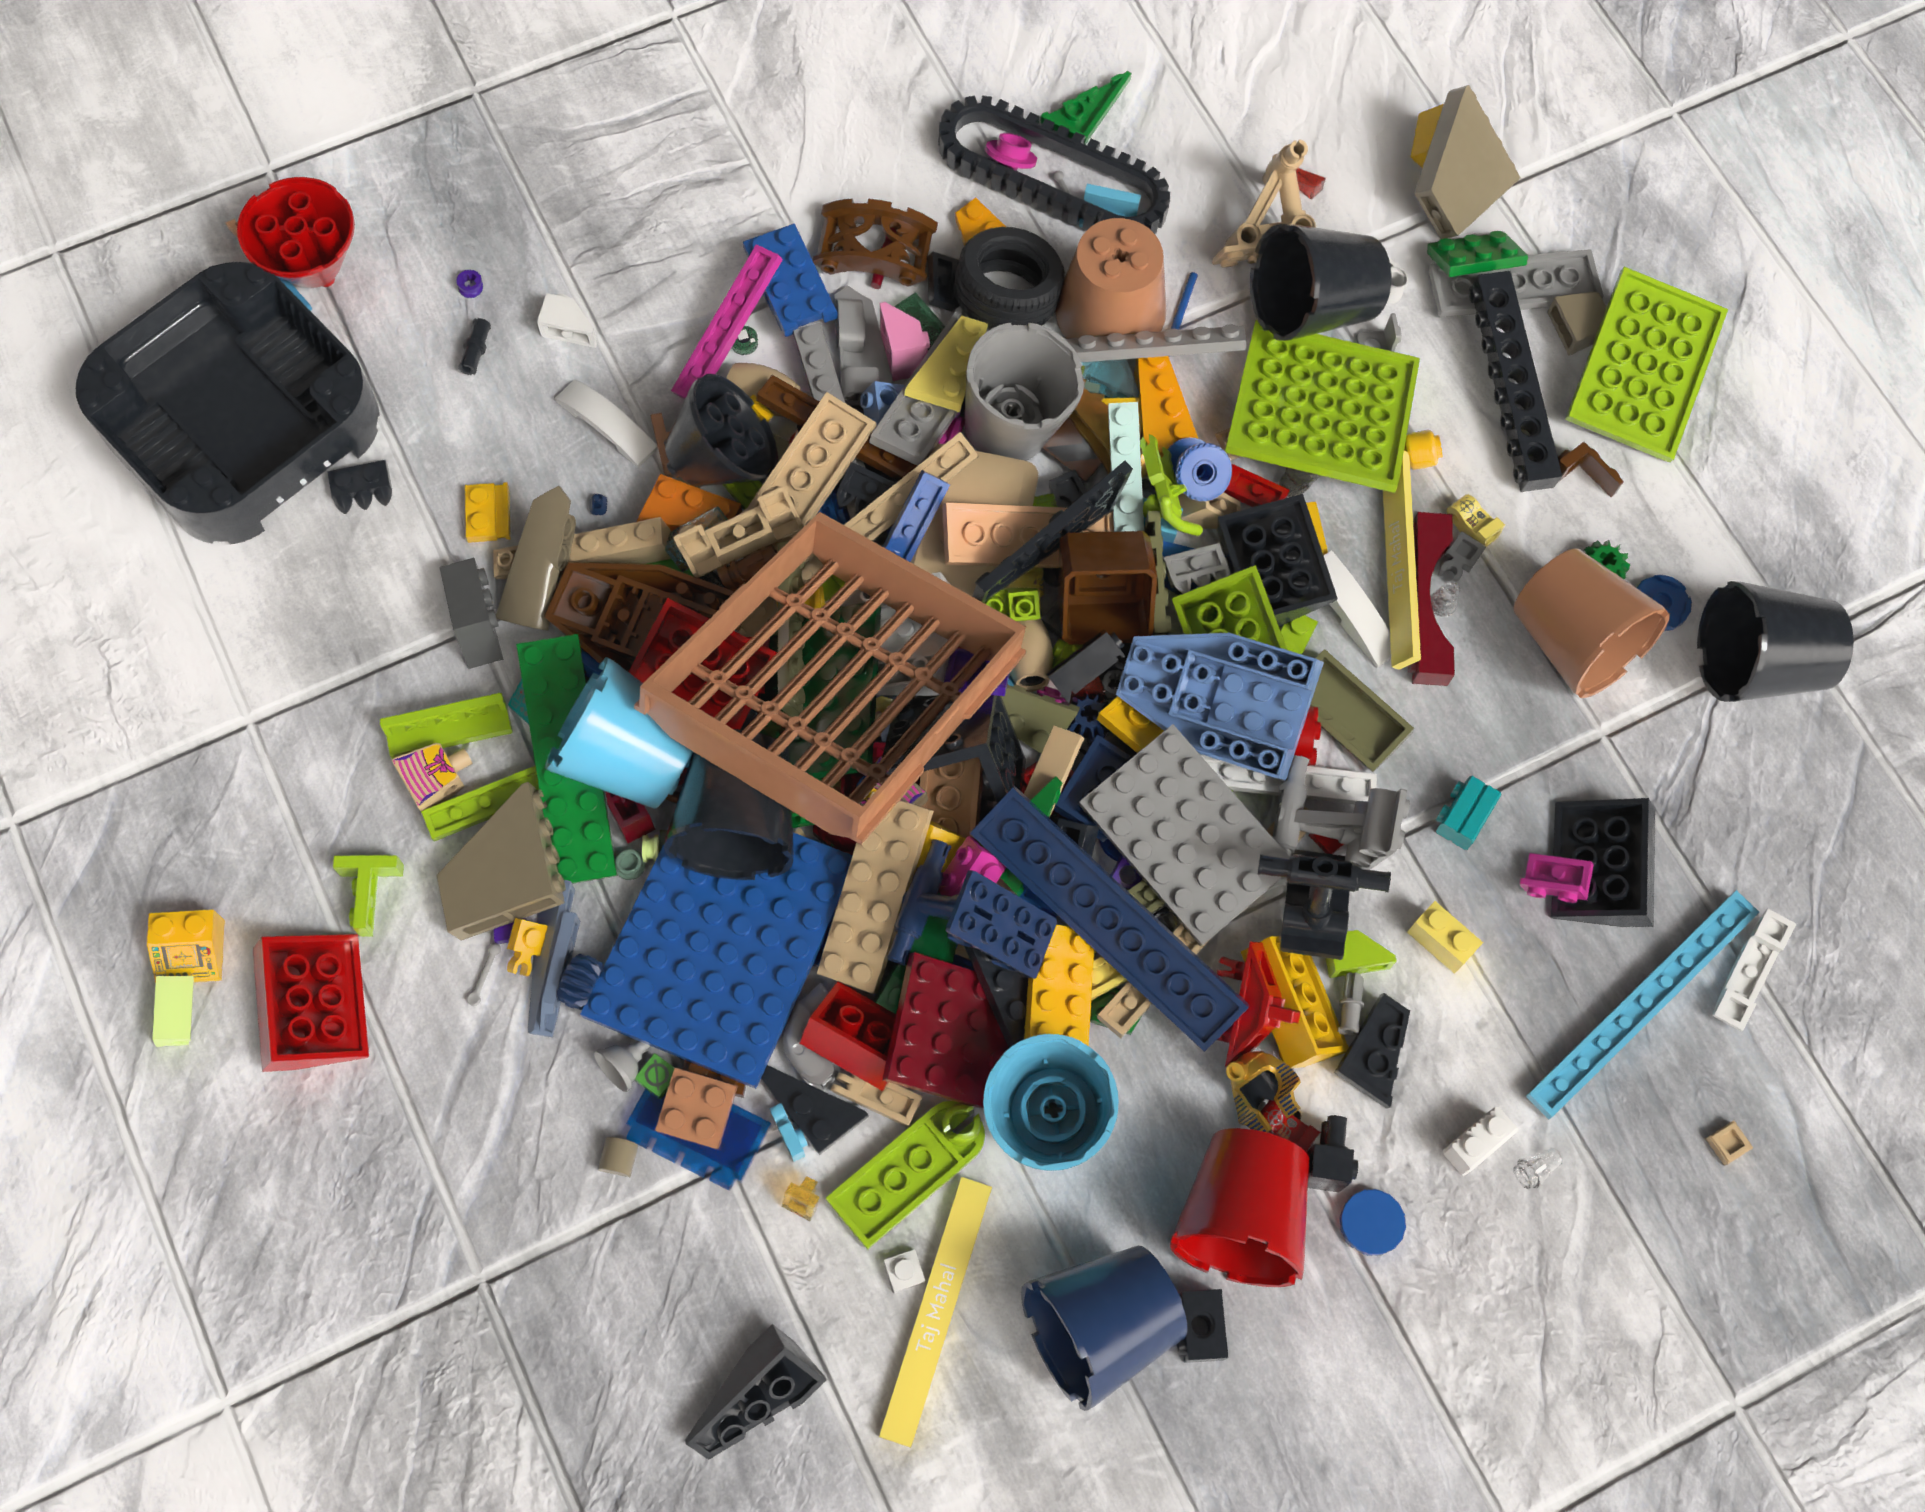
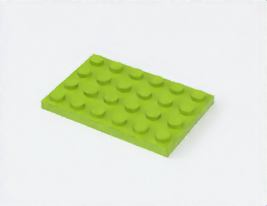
(1646, 364)

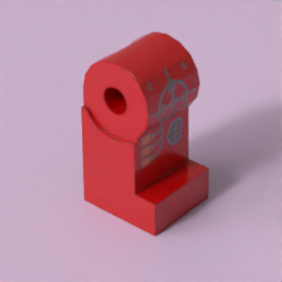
(1289, 1128)

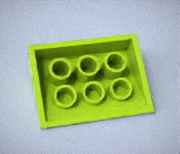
(1231, 606)

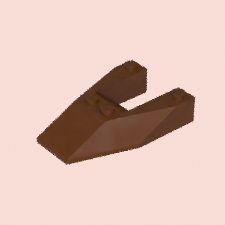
(618, 604)

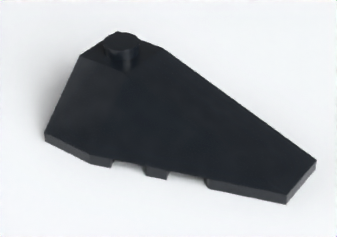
(763, 1383)

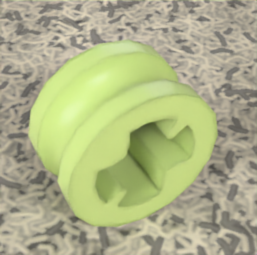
(650, 848)

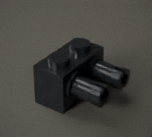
(1331, 1162)

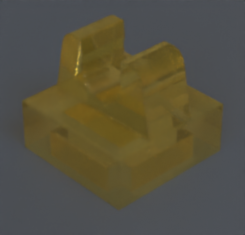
(802, 1198)

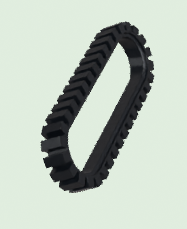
(1059, 142)

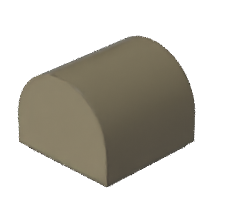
(618, 1156)

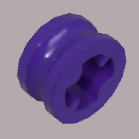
(467, 291)

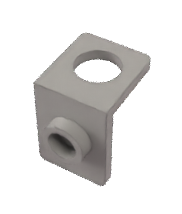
(1388, 338)

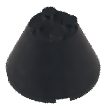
(719, 436)

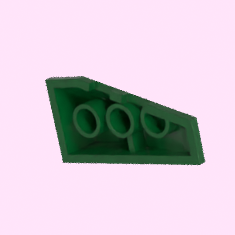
(931, 944)

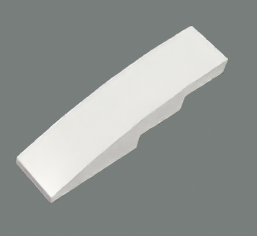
(1358, 613)

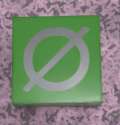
(655, 1076)

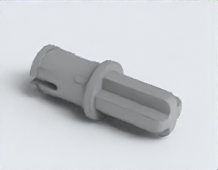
(1351, 1004)

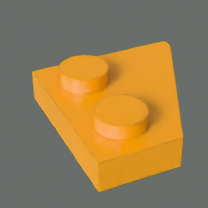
(974, 219)

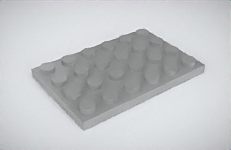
(1184, 834)

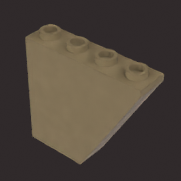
(1463, 166)
(503, 869)

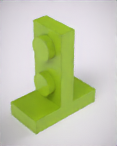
(364, 887)

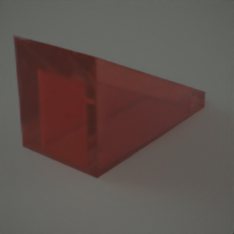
(1309, 183)

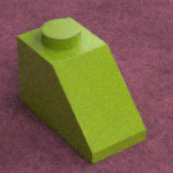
(1360, 956)

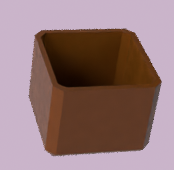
(1106, 585)

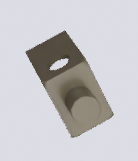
(1577, 319)

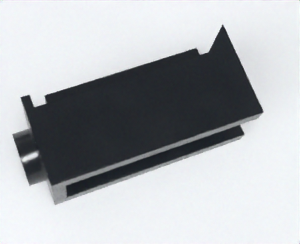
(1086, 663)

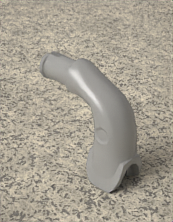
(811, 1066)

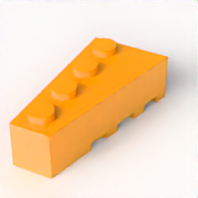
(1161, 402)

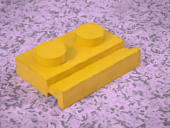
(487, 512)

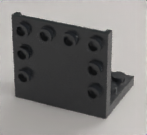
(984, 735)

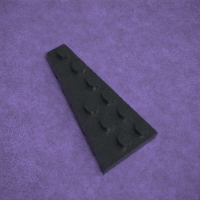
(1075, 519)

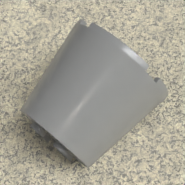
(1020, 389)

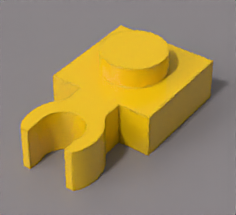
(525, 940)

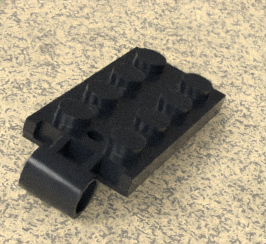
(1005, 993)

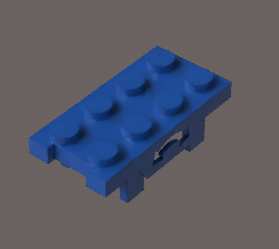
(796, 289)

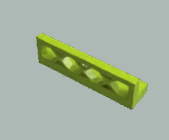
(448, 724)

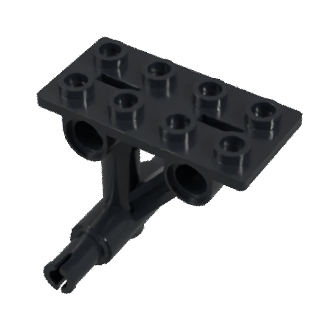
(1319, 899)

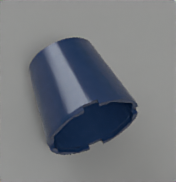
(1103, 1321)

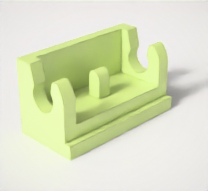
(173, 1010)

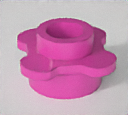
(1051, 692)

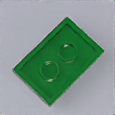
(1476, 254)

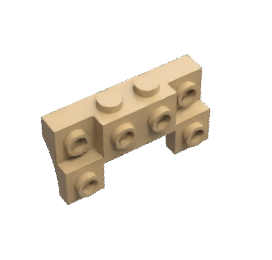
(740, 535)

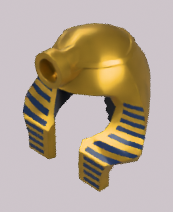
(1262, 1077)

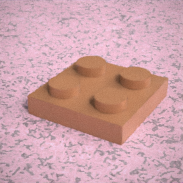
(696, 1108)

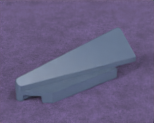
(552, 963)

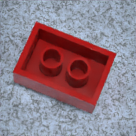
(851, 1033)

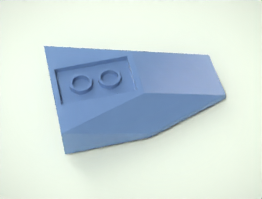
(1224, 695)

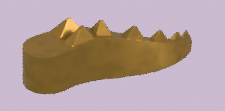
(1092, 423)

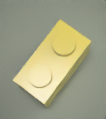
(1444, 937)

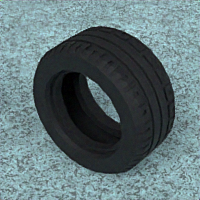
(1014, 252)

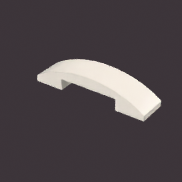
(608, 420)
(1752, 968)

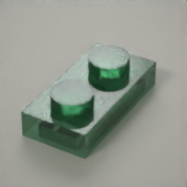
(919, 310)

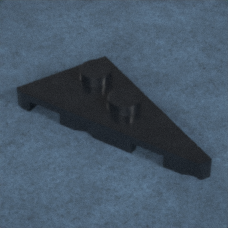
(818, 1114)

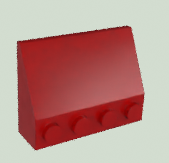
(670, 631)
(309, 1001)

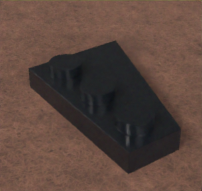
(1375, 1051)

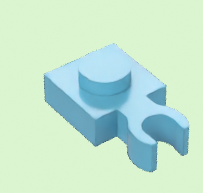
(793, 1138)

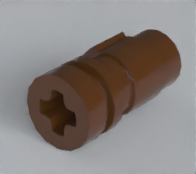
(743, 570)

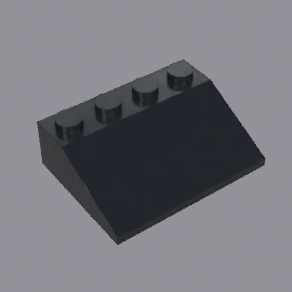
(1286, 553)
(1621, 845)

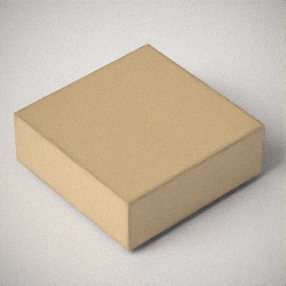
(1729, 1143)

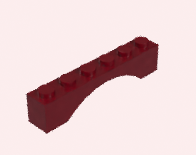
(1431, 541)

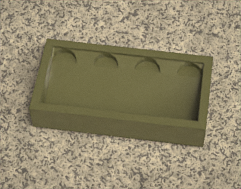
(1357, 715)

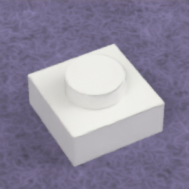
(904, 1271)

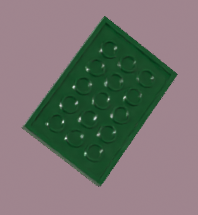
(840, 701)

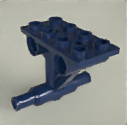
(977, 917)

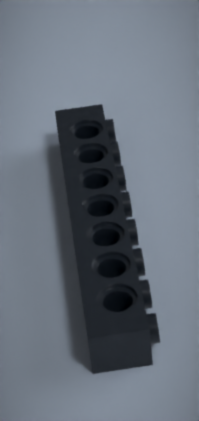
(1500, 290)

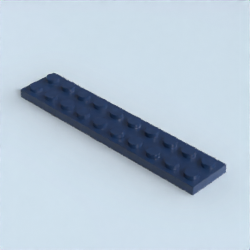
(1109, 919)

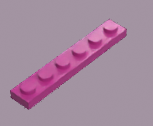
(729, 318)

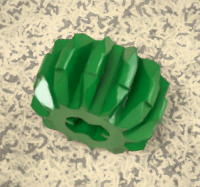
(1609, 557)

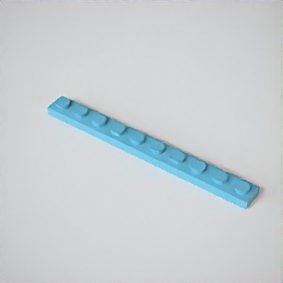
(1641, 1005)

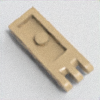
(894, 1102)

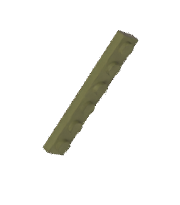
(795, 663)

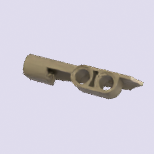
(537, 561)

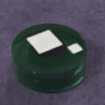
(746, 341)

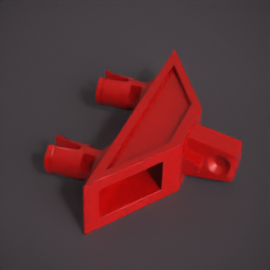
(1264, 1000)

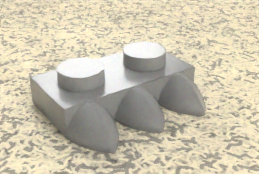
(1196, 567)

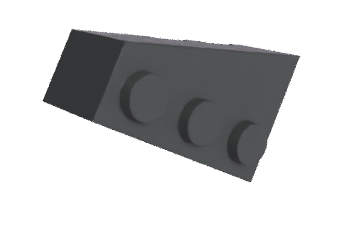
(471, 612)

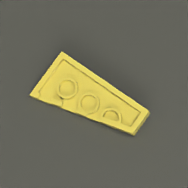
(944, 373)

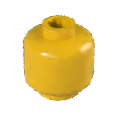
(1423, 449)

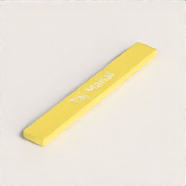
(1401, 571)
(935, 1313)

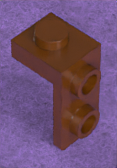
(1593, 465)

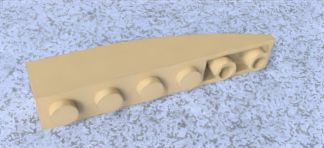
(621, 544)

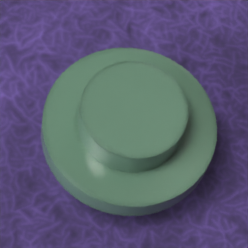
(629, 864)

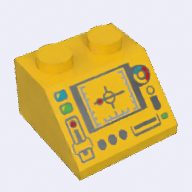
(186, 944)

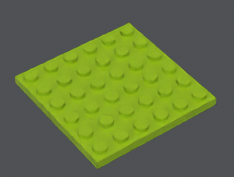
(1325, 408)

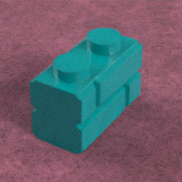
(1468, 811)

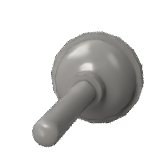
(620, 1063)

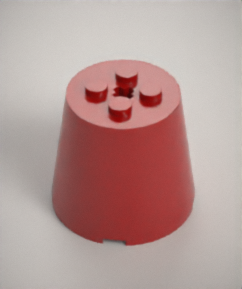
(1247, 1210)

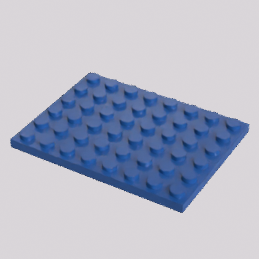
(719, 960)

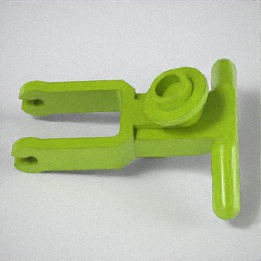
(1163, 478)

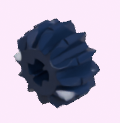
(1088, 708)
(579, 981)

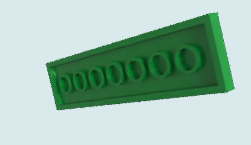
(578, 812)

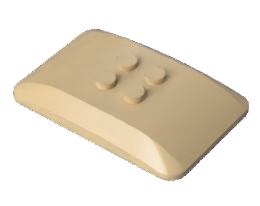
(984, 481)

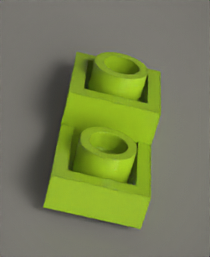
(1017, 603)

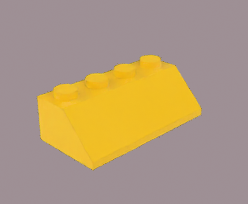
(1300, 985)

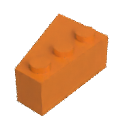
(681, 503)

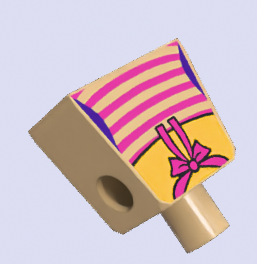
(432, 774)

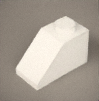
(565, 321)

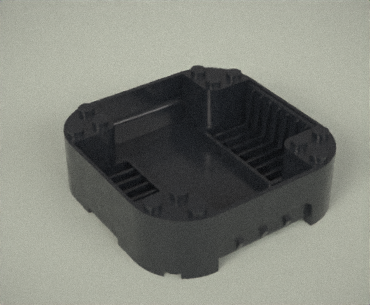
(227, 400)

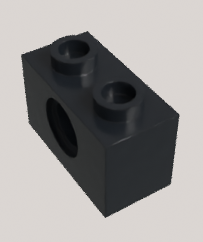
(1212, 1345)

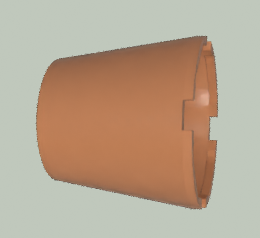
(1114, 282)
(1588, 620)

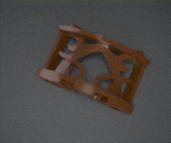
(909, 226)

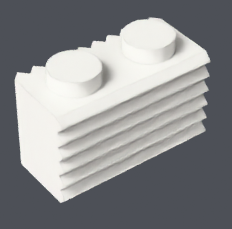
(1480, 1140)

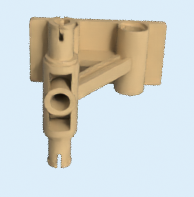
(1280, 177)

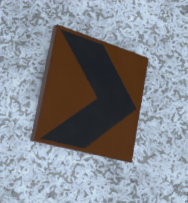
(1073, 451)

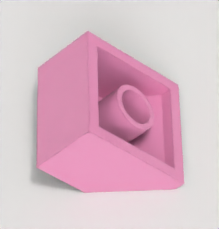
(902, 341)

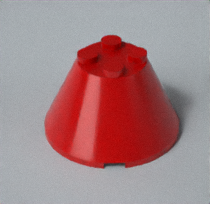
(297, 231)

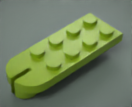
(908, 1171)

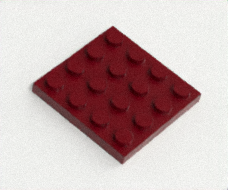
(943, 1033)

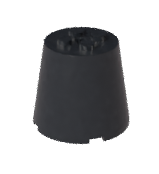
(1317, 280)
(1771, 642)
(729, 826)

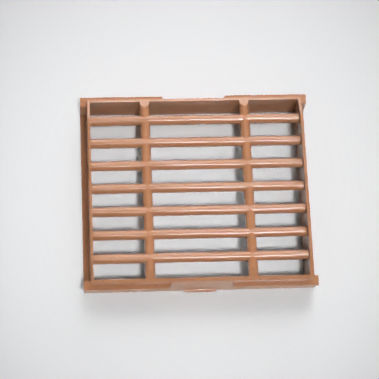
(888, 581)

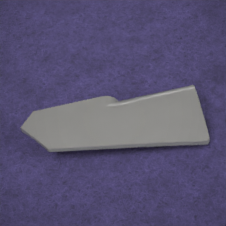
(860, 344)

